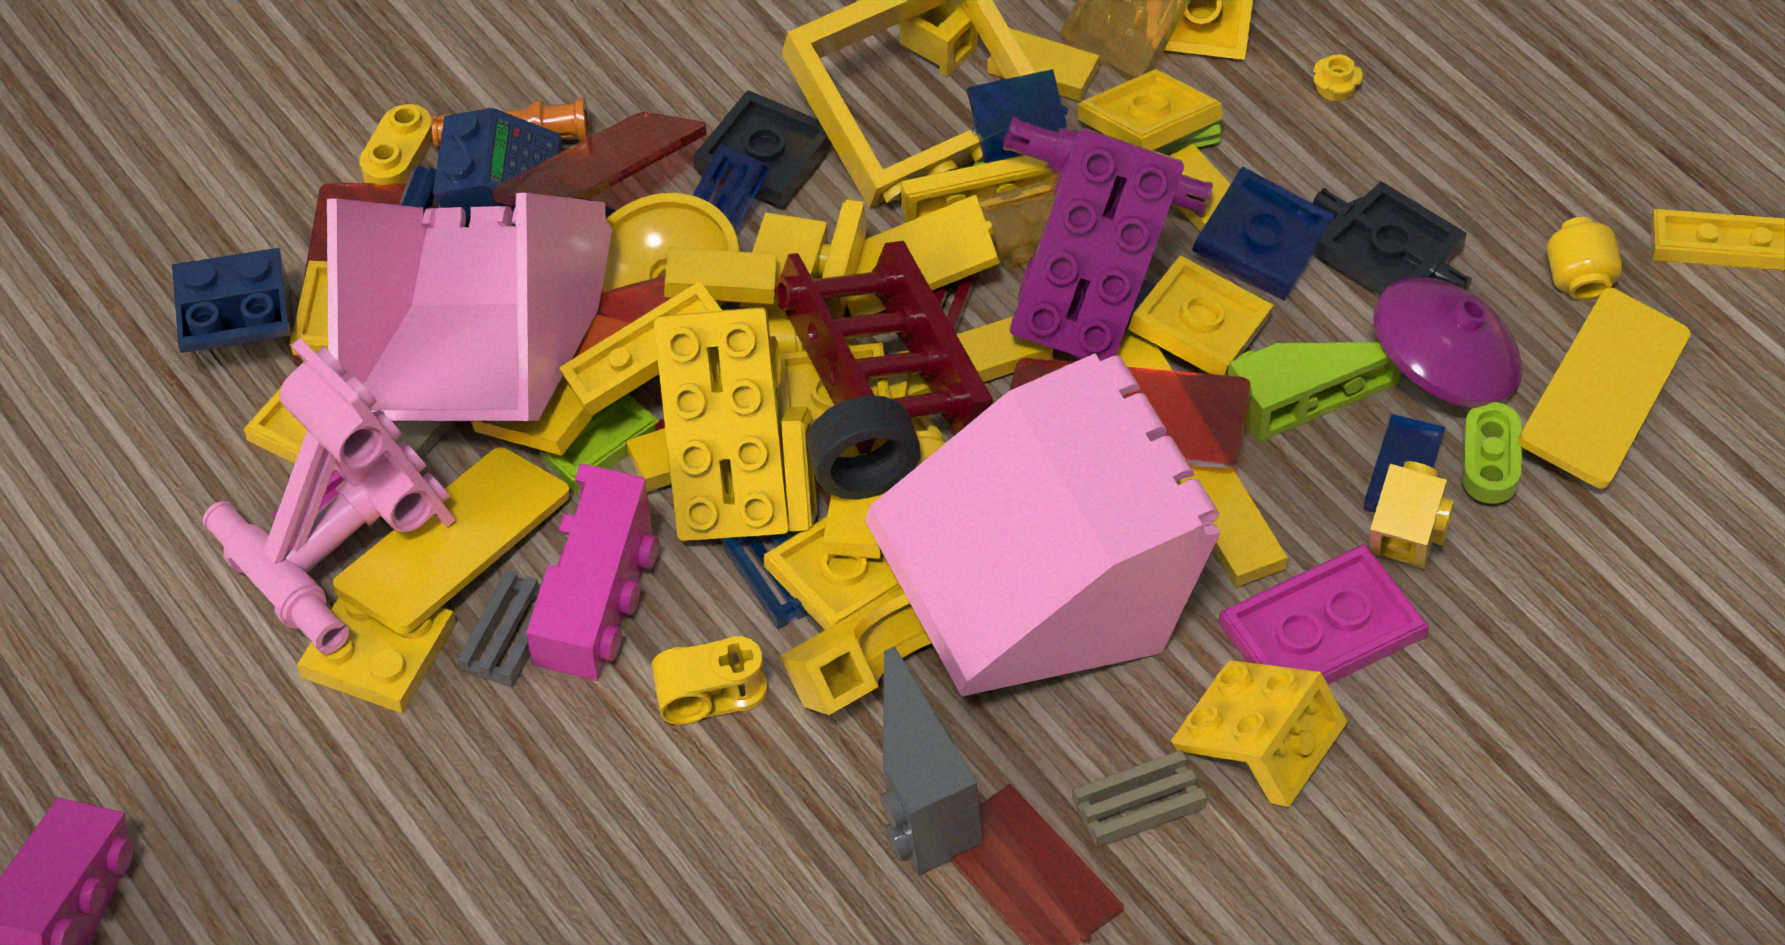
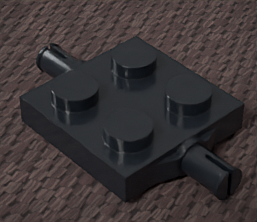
(1389, 239)

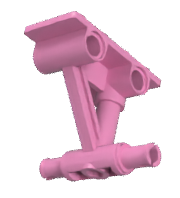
(378, 483)

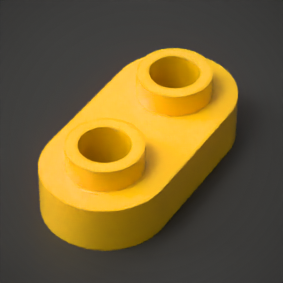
(403, 139)

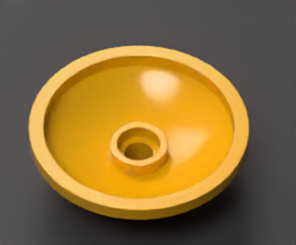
(660, 221)

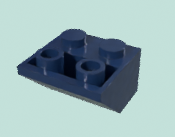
(232, 300)

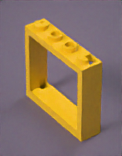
(856, 22)

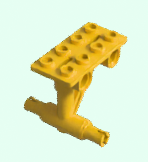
(724, 420)

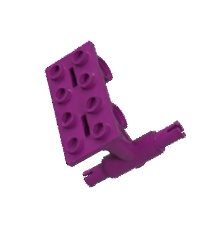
(1097, 235)

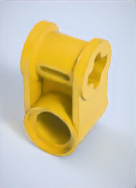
(705, 681)

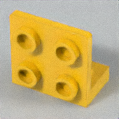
(1270, 719)

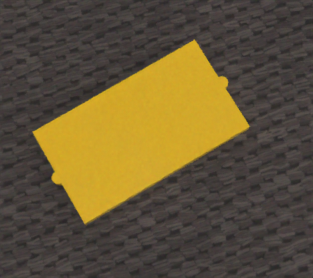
(943, 244)

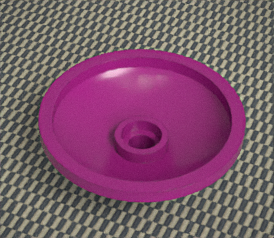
(1448, 341)

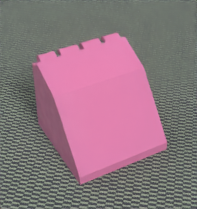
(461, 315)
(1049, 532)

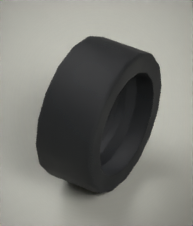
(859, 421)

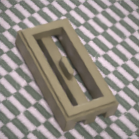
(1136, 789)

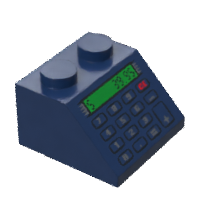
(484, 151)

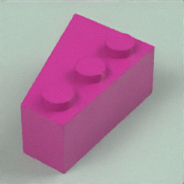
(596, 576)
(64, 876)

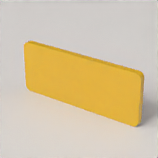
(1604, 388)
(422, 569)

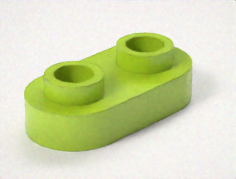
(1492, 457)

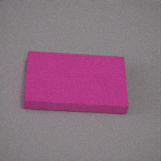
(1326, 618)

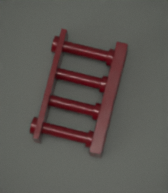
(911, 314)

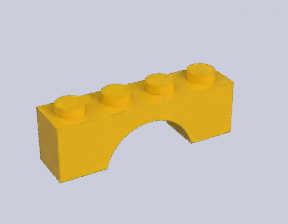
(850, 655)

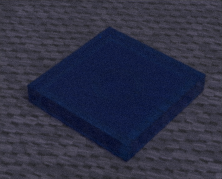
(1262, 233)

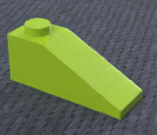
(1309, 380)

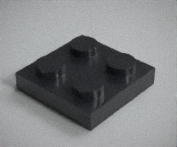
(773, 134)

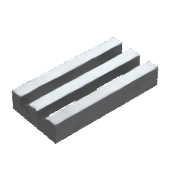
(487, 624)

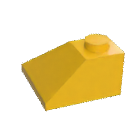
(1213, 28)

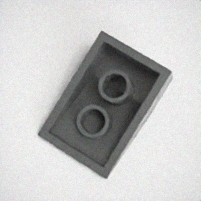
(927, 783)

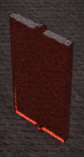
(1034, 876)

